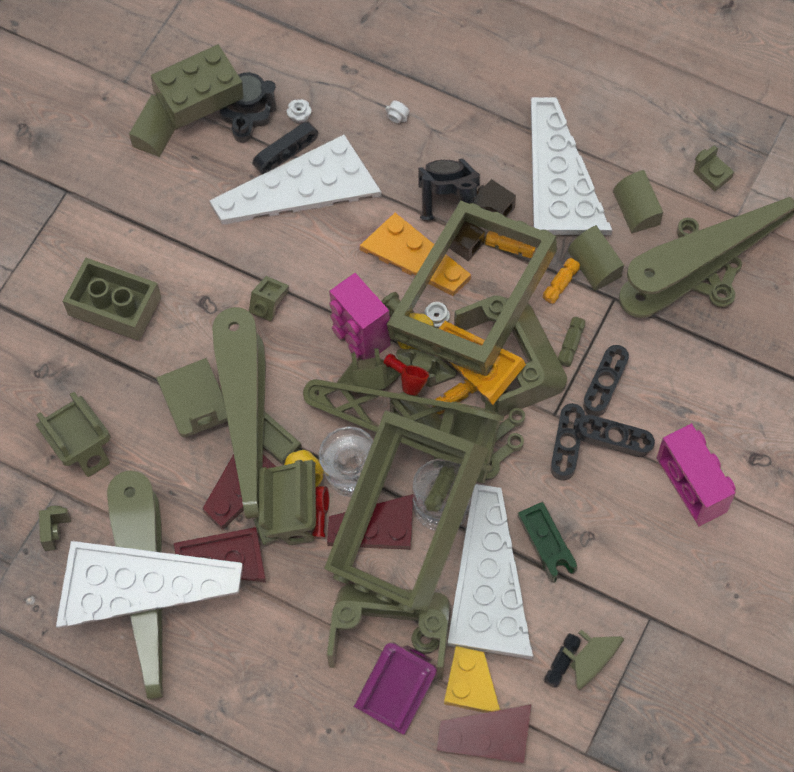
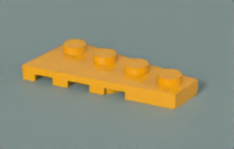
(407, 248)
(501, 374)

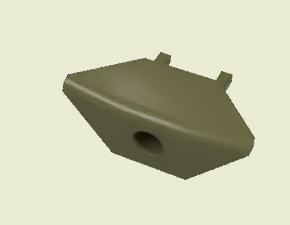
(437, 369)
(368, 373)
(592, 657)

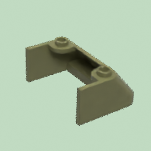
(542, 374)
(353, 603)

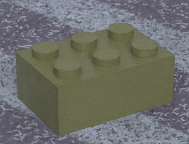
(197, 86)
(112, 299)

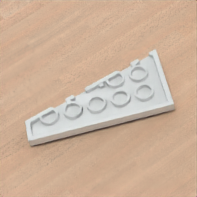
(305, 183)
(561, 184)
(125, 581)
(488, 593)

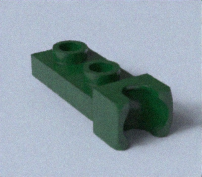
(547, 540)

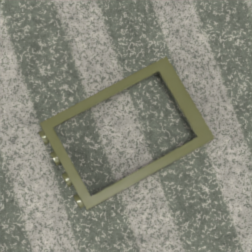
(452, 347)
(366, 496)

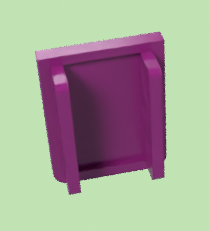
(397, 686)

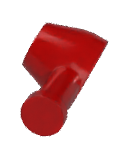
(412, 377)
(322, 507)

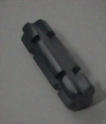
(562, 661)

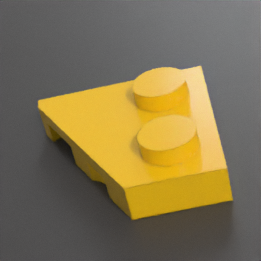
(470, 682)

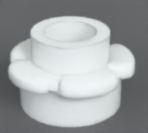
(397, 112)
(299, 116)
(437, 308)

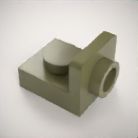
(712, 168)
(266, 297)
(49, 525)

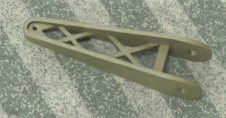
(691, 259)
(243, 382)
(322, 402)
(138, 525)

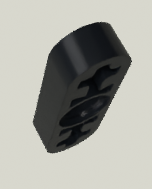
(285, 147)
(604, 369)
(625, 430)
(562, 431)

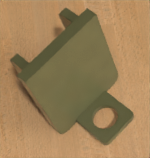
(193, 398)
(476, 430)
(75, 434)
(288, 501)

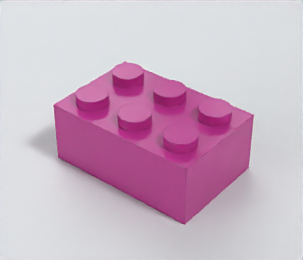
(359, 317)
(696, 474)

